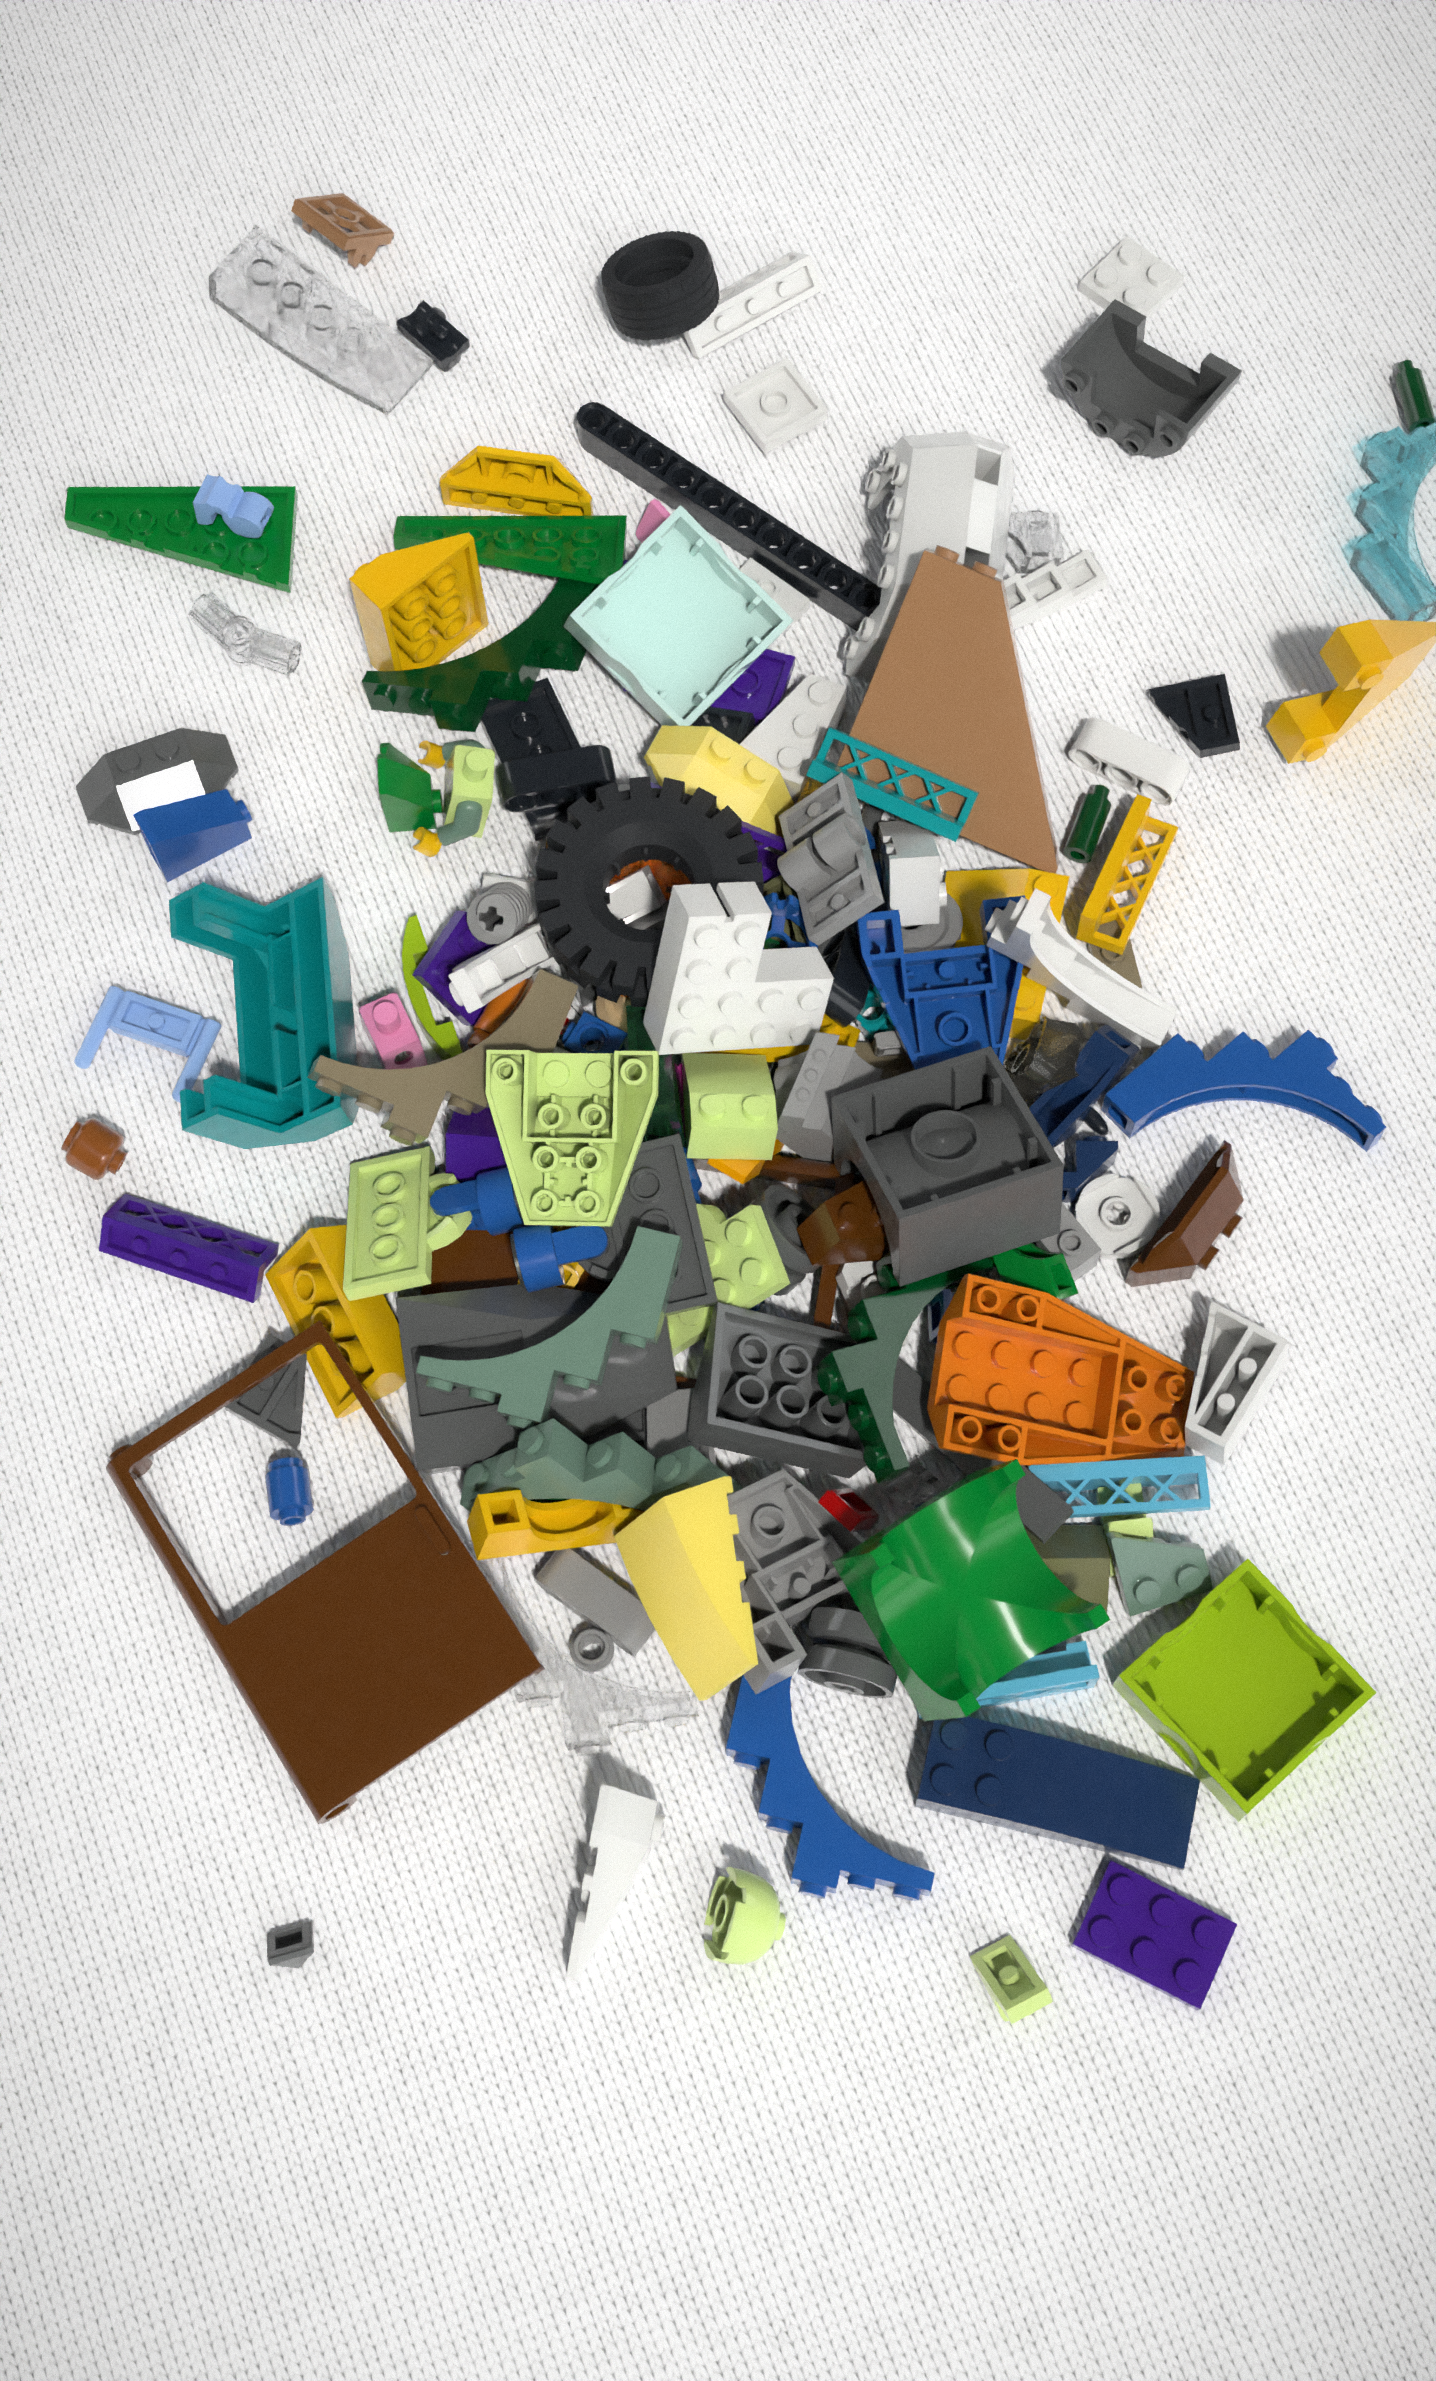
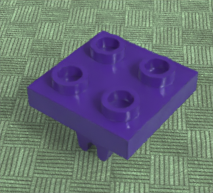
(450, 949)

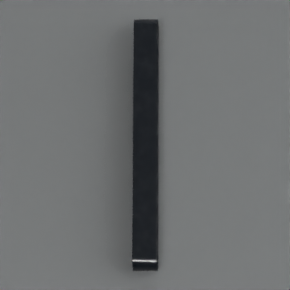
(733, 511)

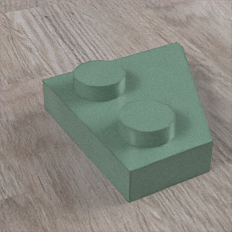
(1157, 1571)

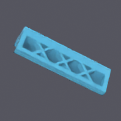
(1152, 1472)
(1043, 1677)

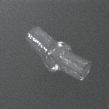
(260, 646)

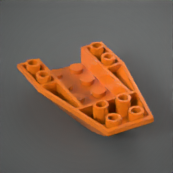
(1049, 1383)

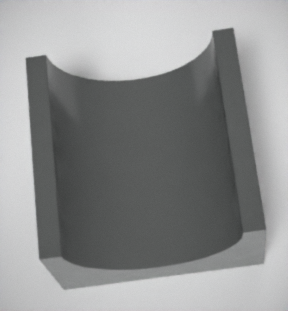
(950, 1163)

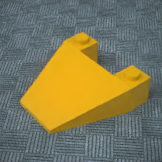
(1368, 664)

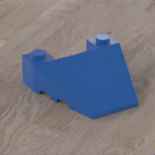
(942, 998)

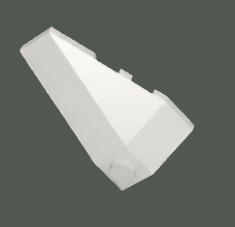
(620, 1846)

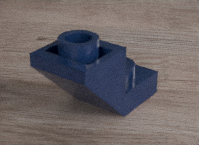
(1089, 1161)

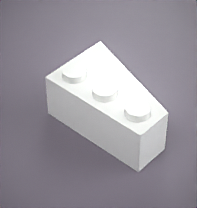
(797, 728)
(911, 872)
(1231, 1381)

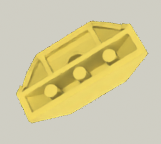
(724, 769)

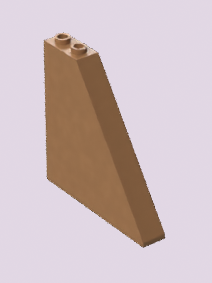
(959, 706)

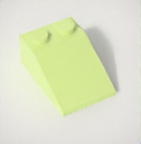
(728, 1106)

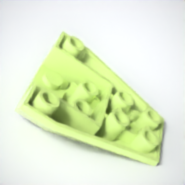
(570, 1128)

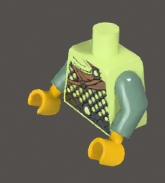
(466, 792)

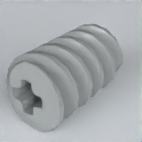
(511, 904)

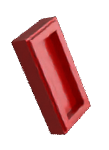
(849, 1509)

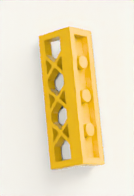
(1115, 867)

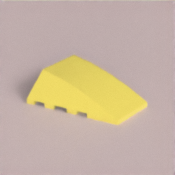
(690, 1584)

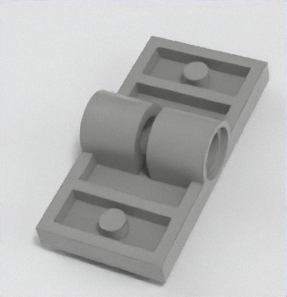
(829, 859)

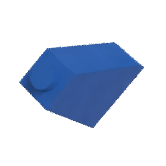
(193, 831)

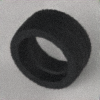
(660, 285)

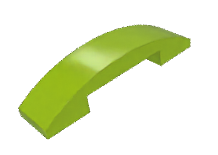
(440, 1037)

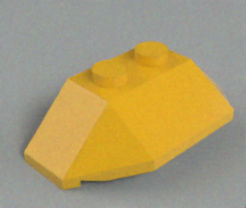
(515, 484)

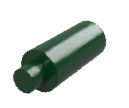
(1414, 396)
(1088, 825)

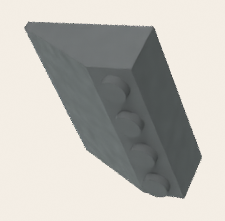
(764, 1397)

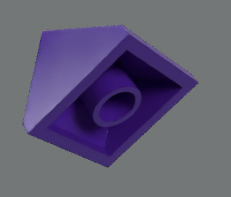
(473, 1145)

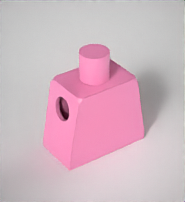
(391, 1033)

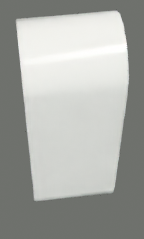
(1129, 761)

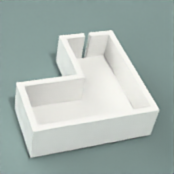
(719, 984)

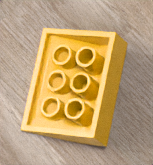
(420, 603)
(973, 887)

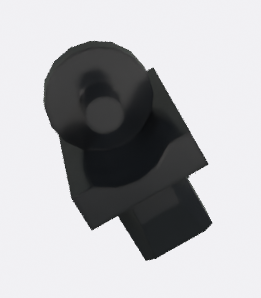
(434, 335)

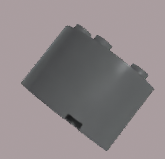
(1138, 391)

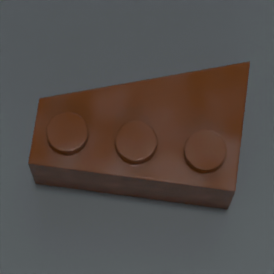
(845, 1229)

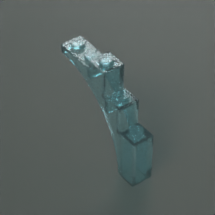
(1388, 555)

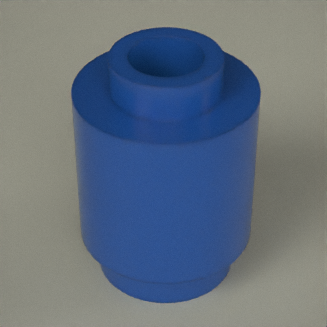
(288, 1491)

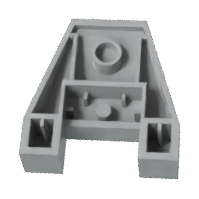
(787, 1566)

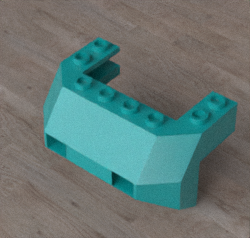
(289, 1011)

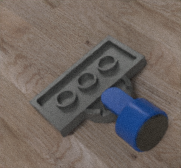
(655, 1198)

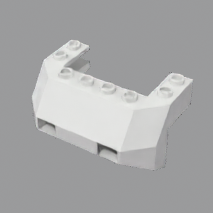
(946, 494)

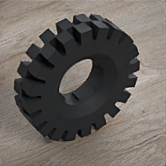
(603, 840)

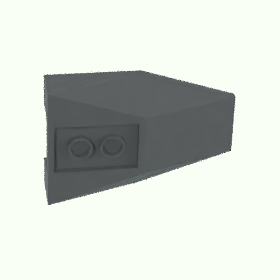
(498, 1321)

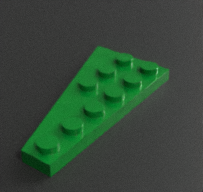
(166, 524)
(555, 546)

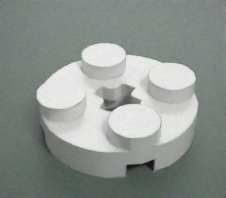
(1121, 1194)

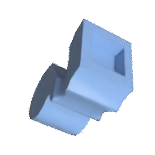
(242, 511)

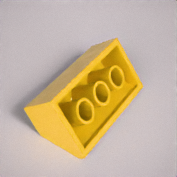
(365, 1329)

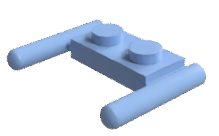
(154, 1025)

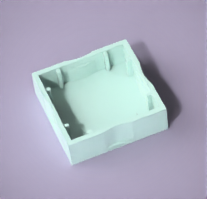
(677, 622)

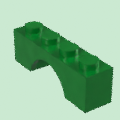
(1036, 1270)

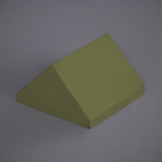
(1079, 1560)

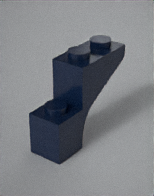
(1100, 1067)

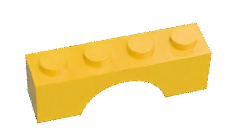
(513, 1525)

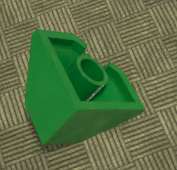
(406, 792)

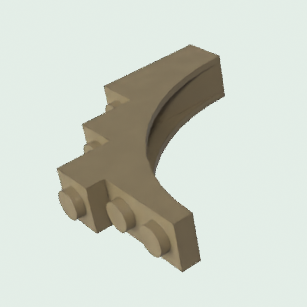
(416, 1093)

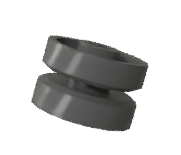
(784, 1213)
(846, 1655)

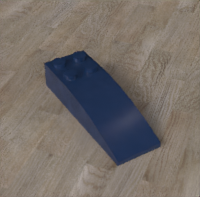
(1058, 1790)

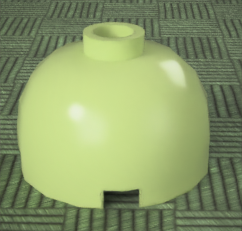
(743, 1918)

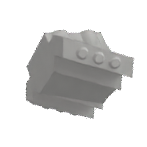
(805, 1093)

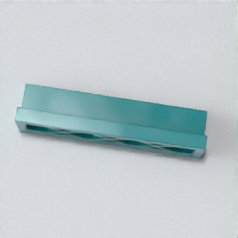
(891, 800)

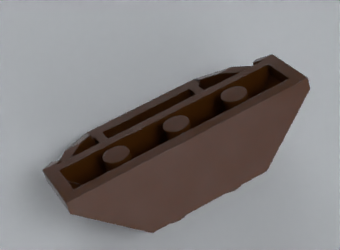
(1194, 1225)

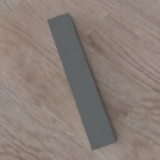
(1037, 1504)

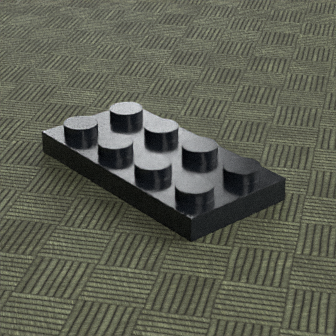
(530, 730)

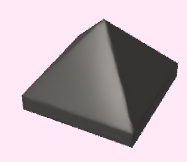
(290, 1945)

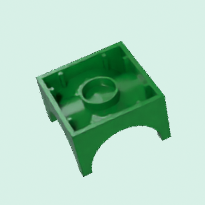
(962, 1593)

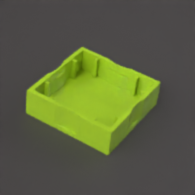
(1243, 1689)

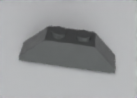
(155, 774)

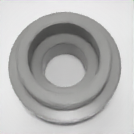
(592, 1636)

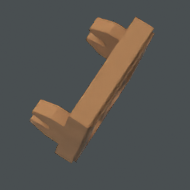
(323, 215)

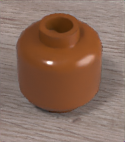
(94, 1149)

